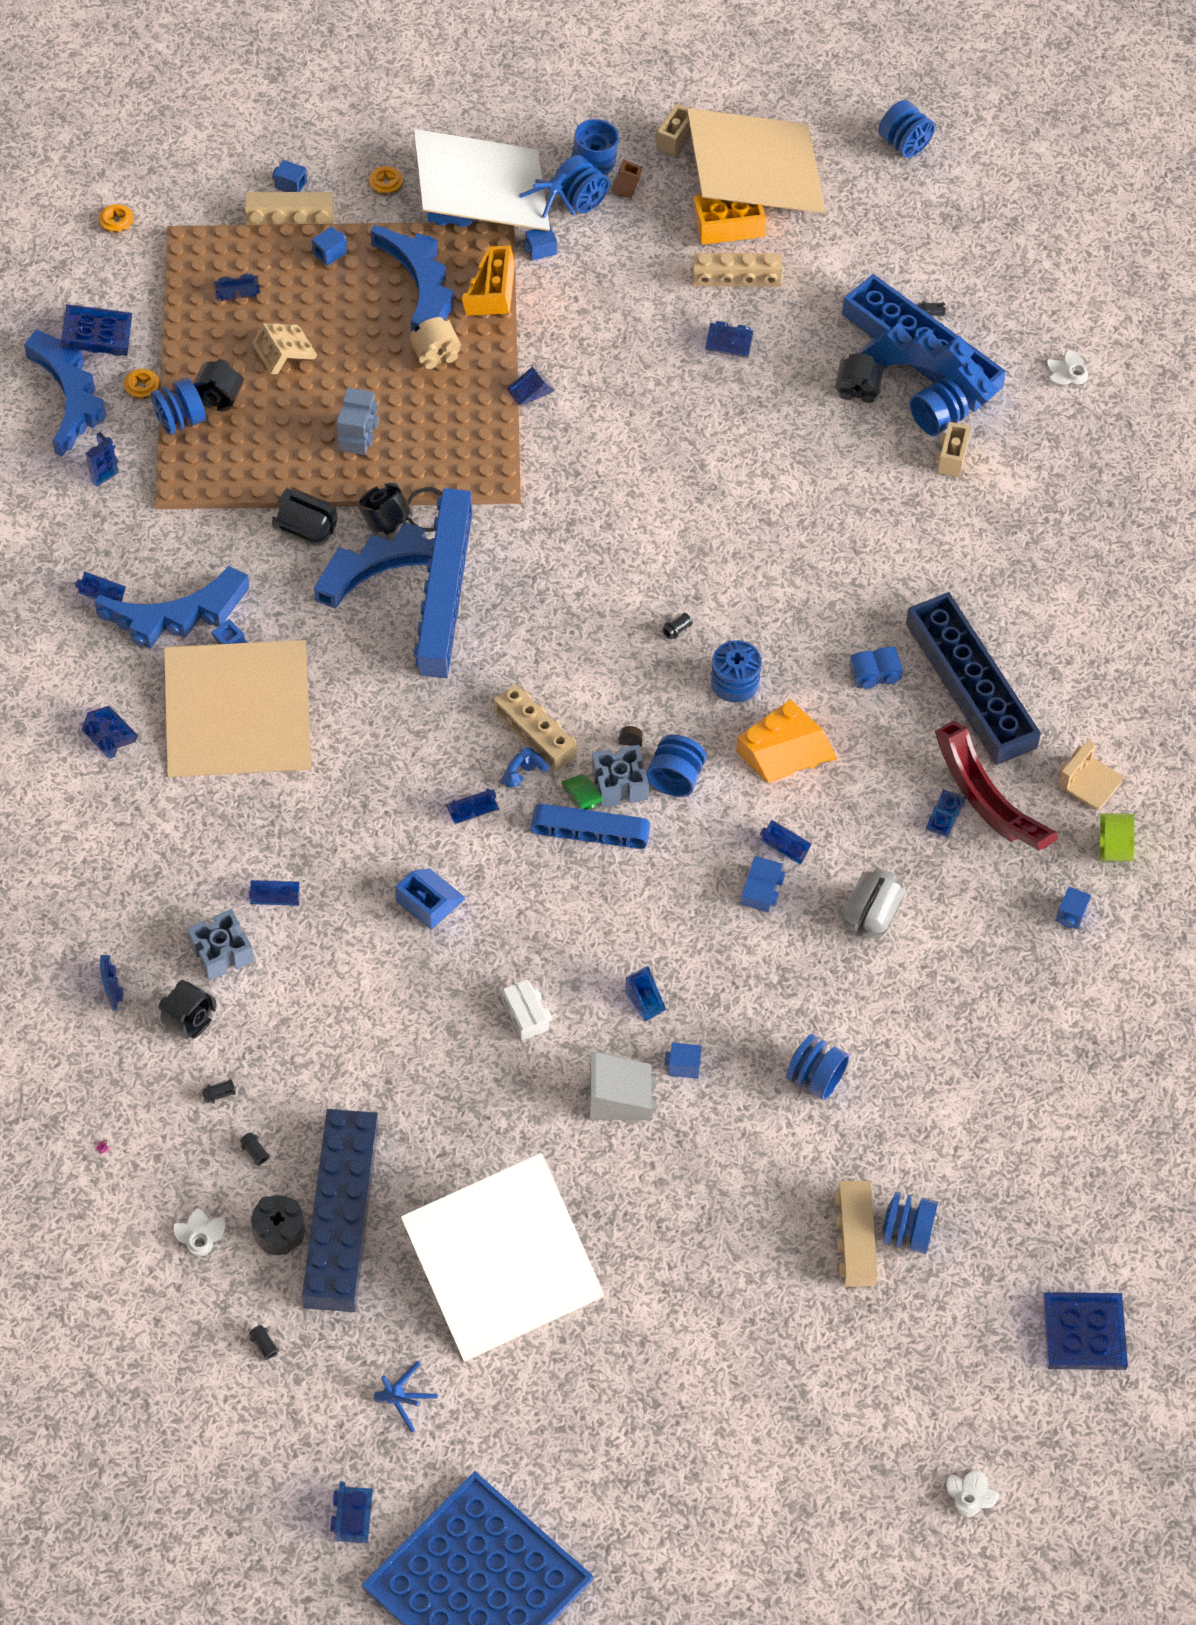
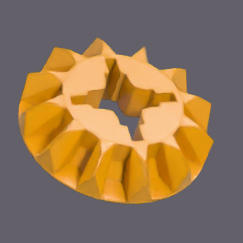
(392, 175)
(124, 214)
(144, 376)

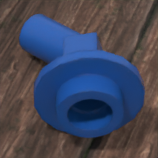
(532, 760)
(511, 777)

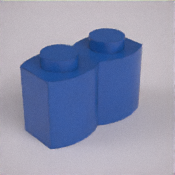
(876, 667)
(762, 884)

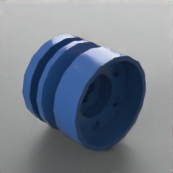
(906, 128)
(597, 143)
(584, 184)
(180, 405)
(938, 406)
(736, 671)
(676, 765)
(813, 1064)
(910, 1222)

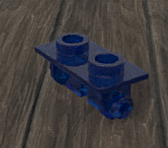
(228, 287)
(93, 586)
(472, 806)
(785, 841)
(274, 892)

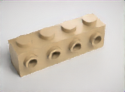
(289, 208)
(737, 269)
(535, 727)
(857, 1233)

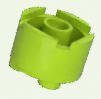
(1117, 837)

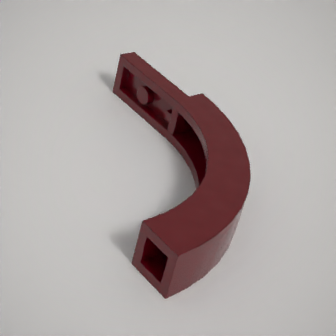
(982, 793)

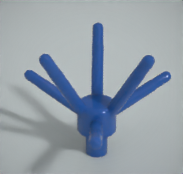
(554, 186)
(395, 1394)

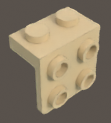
(1088, 778)

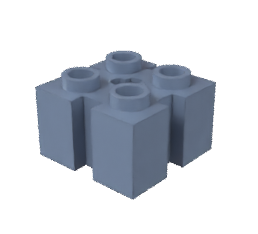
(357, 421)
(620, 775)
(220, 944)

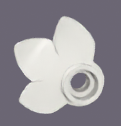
(1069, 370)
(200, 1229)
(971, 1489)

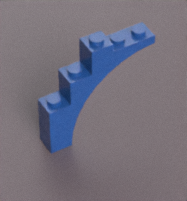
(429, 275)
(926, 351)
(78, 386)
(378, 555)
(178, 616)

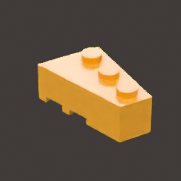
(493, 283)

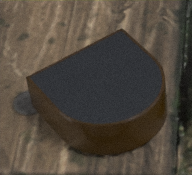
(630, 736)

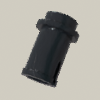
(933, 309)
(673, 628)
(218, 1091)
(251, 1144)
(263, 1341)

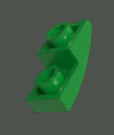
(583, 791)

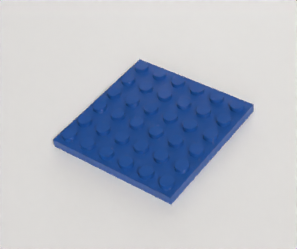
(477, 1566)

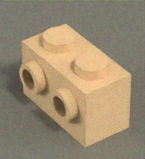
(673, 131)
(954, 449)

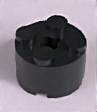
(859, 378)
(218, 385)
(384, 508)
(187, 1010)
(278, 1211)

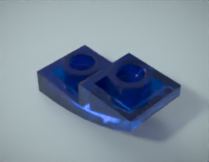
(945, 813)
(112, 990)

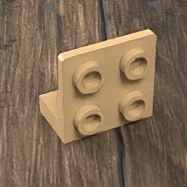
(279, 342)

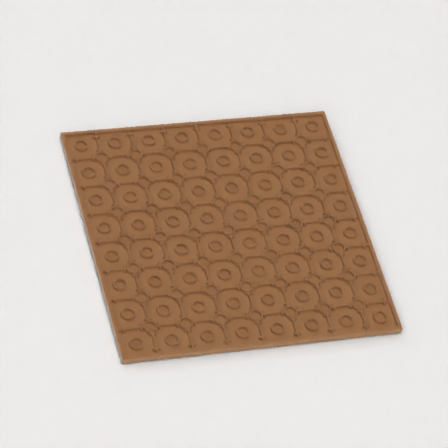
(434, 424)

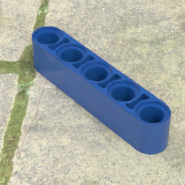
(590, 826)

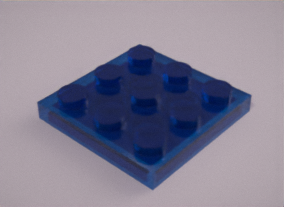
(96, 330)
(1085, 1331)

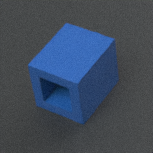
(289, 177)
(540, 243)
(329, 245)
(1073, 908)
(683, 1060)

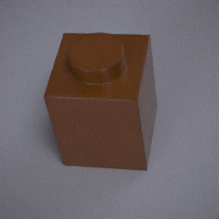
(627, 179)

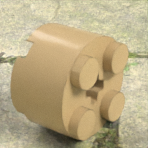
(435, 342)

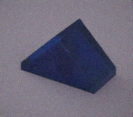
(530, 387)
(644, 993)

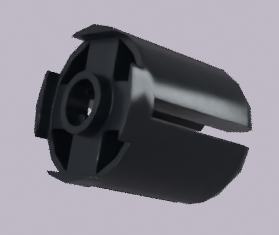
(305, 517)

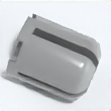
(873, 903)

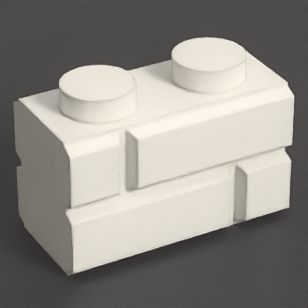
(525, 1009)

